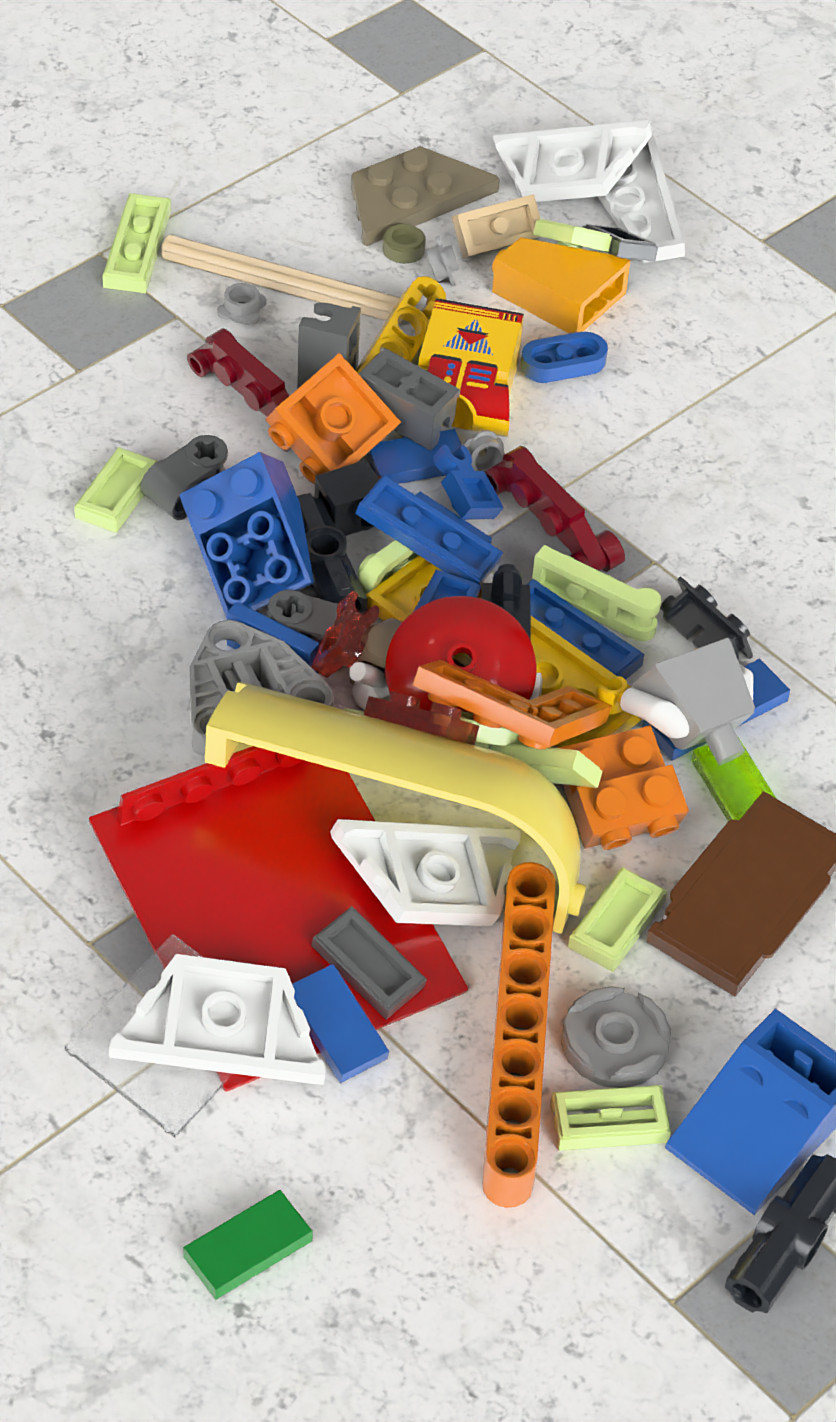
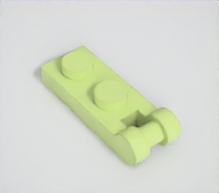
(599, 594)

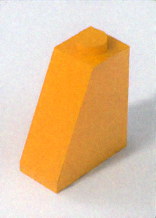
(559, 282)

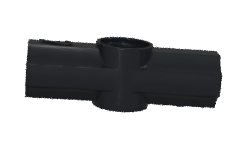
(327, 549)
(786, 1236)

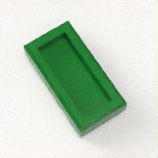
(247, 1244)

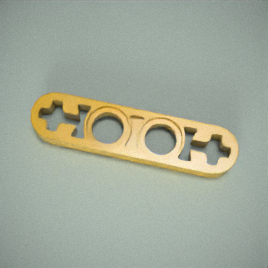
(392, 336)

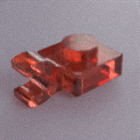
(343, 640)

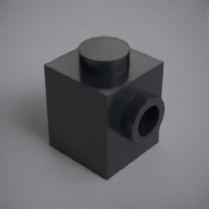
(342, 493)

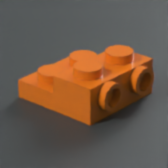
(331, 420)
(633, 793)

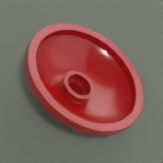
(466, 625)

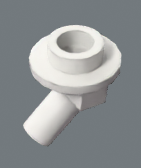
(368, 682)

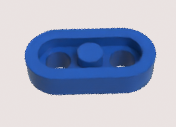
(564, 357)

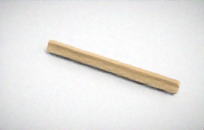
(277, 277)

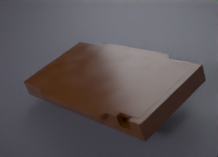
(746, 893)

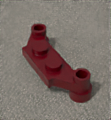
(239, 369)
(555, 509)

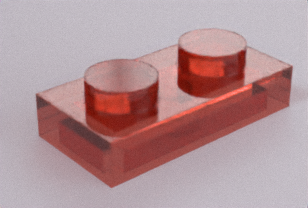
(440, 720)

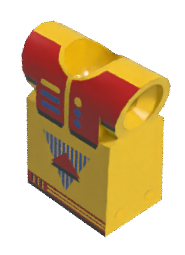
(479, 355)

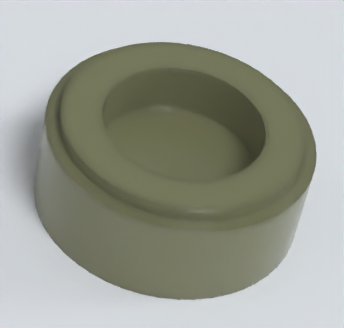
(404, 243)

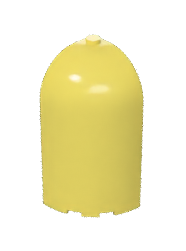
(407, 760)

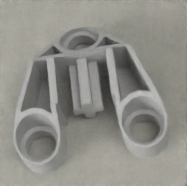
(256, 660)

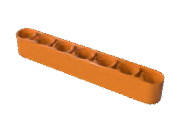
(515, 1146)

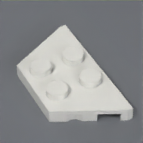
(572, 159)
(431, 869)
(222, 1021)

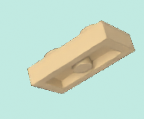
(496, 225)

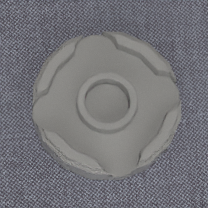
(615, 1037)

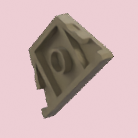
(415, 190)

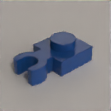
(467, 489)

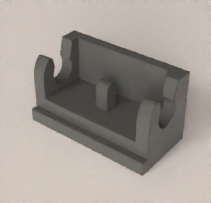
(323, 340)
(413, 396)

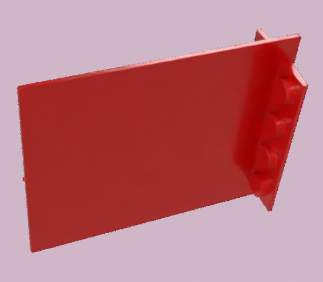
(251, 872)

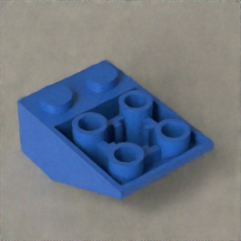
(250, 532)
(761, 1113)

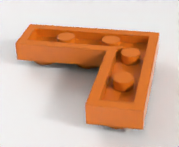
(537, 721)

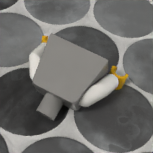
(691, 698)

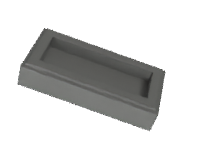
(369, 962)

